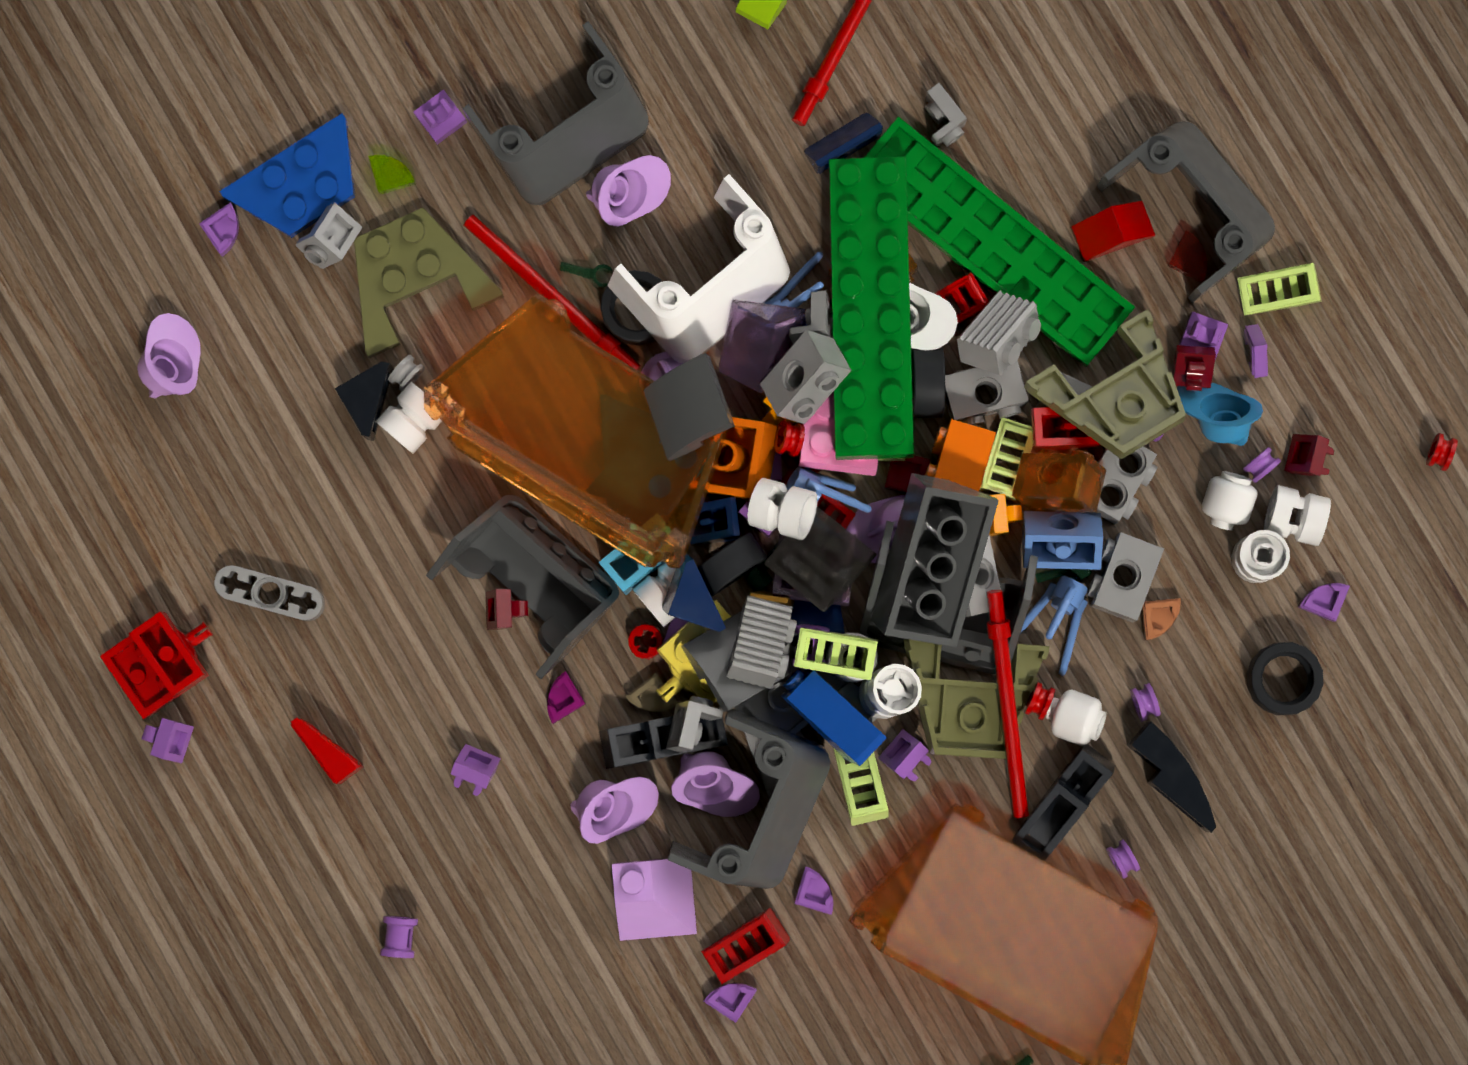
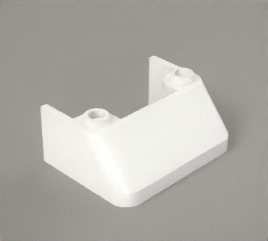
(695, 323)

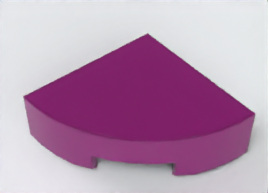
(563, 698)

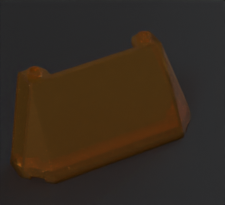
(574, 433)
(1015, 937)

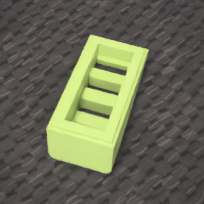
(1311, 280)
(995, 487)
(864, 672)
(869, 813)

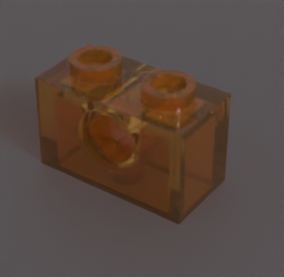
(1059, 481)

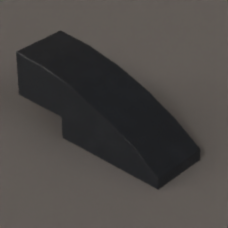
(649, 740)
(1173, 775)
(1064, 802)

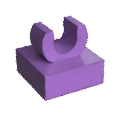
(440, 117)
(1203, 332)
(169, 739)
(904, 755)
(475, 767)

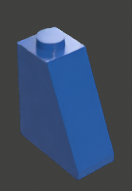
(832, 716)

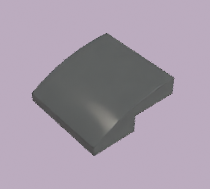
(688, 406)
(711, 658)

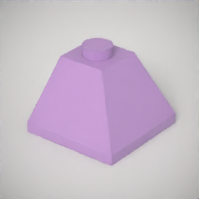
(653, 899)

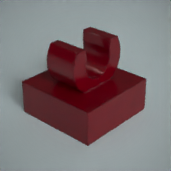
(1193, 367)
(1308, 455)
(501, 609)

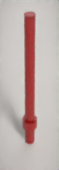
(817, 87)
(543, 287)
(999, 632)

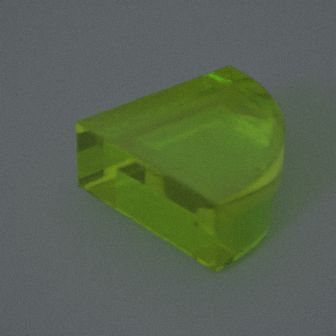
(390, 173)

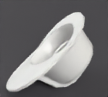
(931, 320)

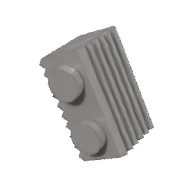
(999, 333)
(761, 642)

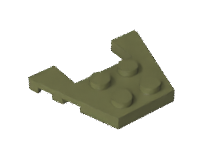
(406, 260)
(1128, 405)
(966, 714)

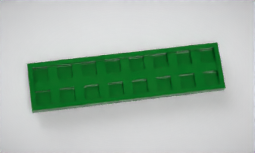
(1003, 246)
(871, 307)

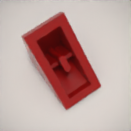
(1112, 230)
(1055, 432)

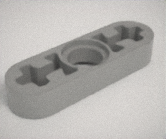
(239, 595)

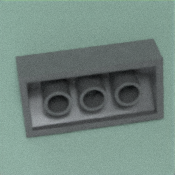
(933, 561)

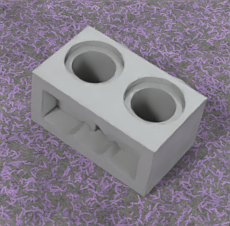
(1125, 483)

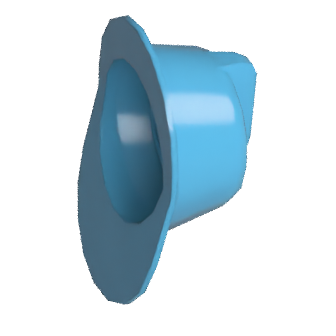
(1221, 413)

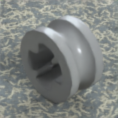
(406, 372)

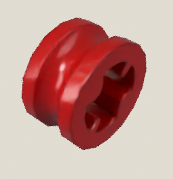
(789, 438)
(1441, 452)
(638, 632)
(1039, 701)

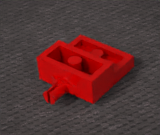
(157, 663)

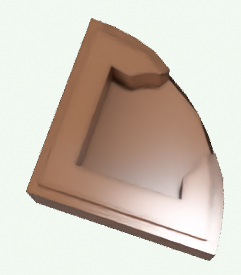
(1159, 616)

